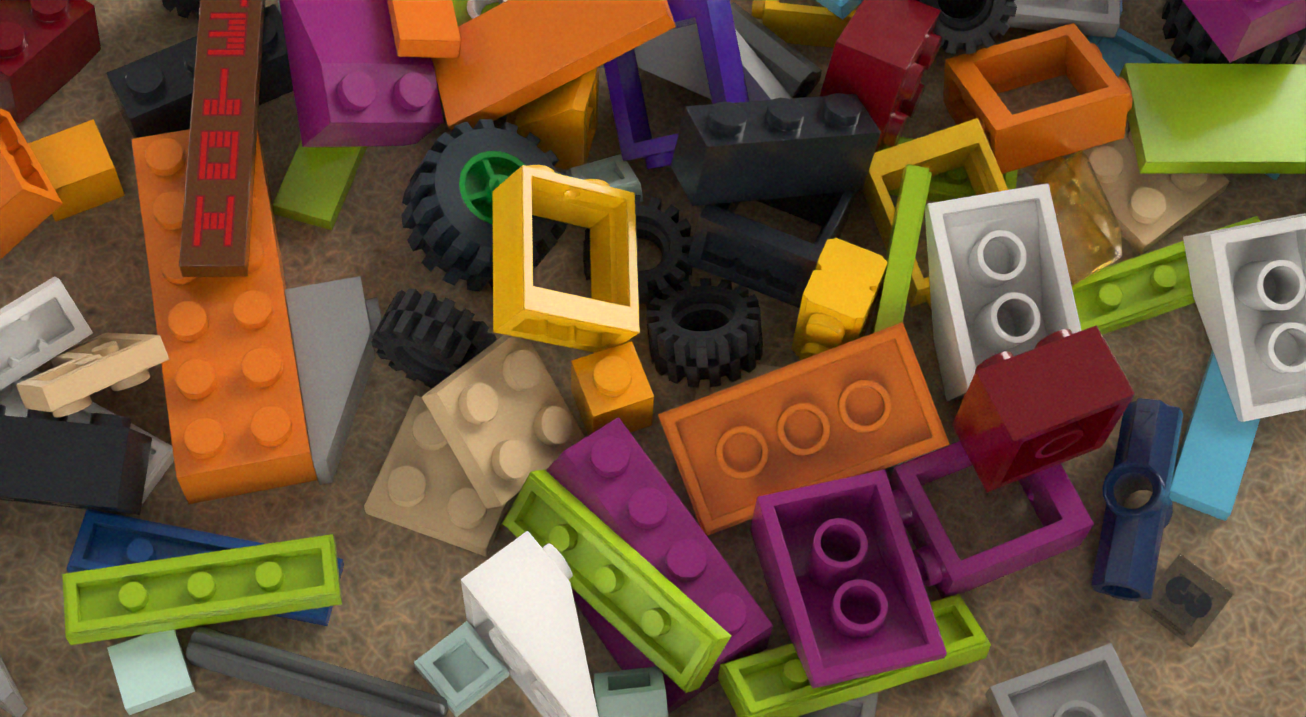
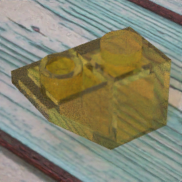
(1083, 215)

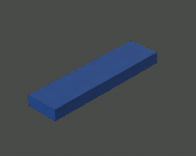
(123, 540)

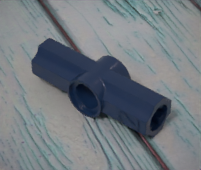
(1128, 536)

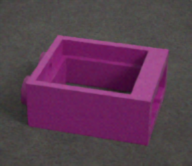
(1049, 492)

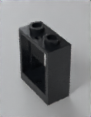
(762, 255)

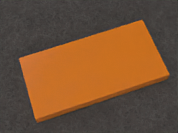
(536, 47)
(803, 426)

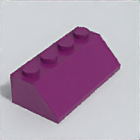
(633, 498)

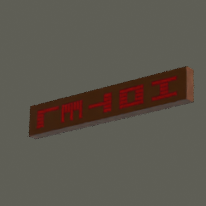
(222, 139)

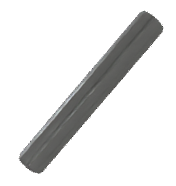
(309, 677)

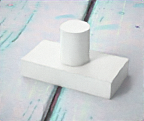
(38, 329)

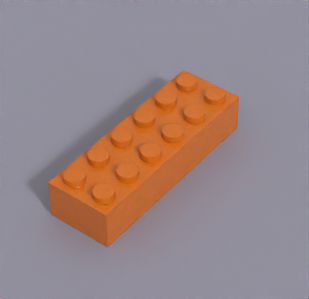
(227, 341)

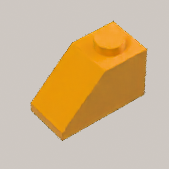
(563, 119)

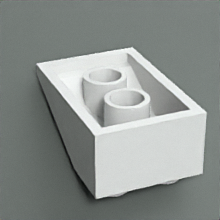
(995, 279)
(1254, 311)
(530, 621)

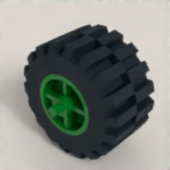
(453, 201)

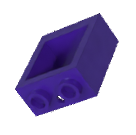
(723, 74)

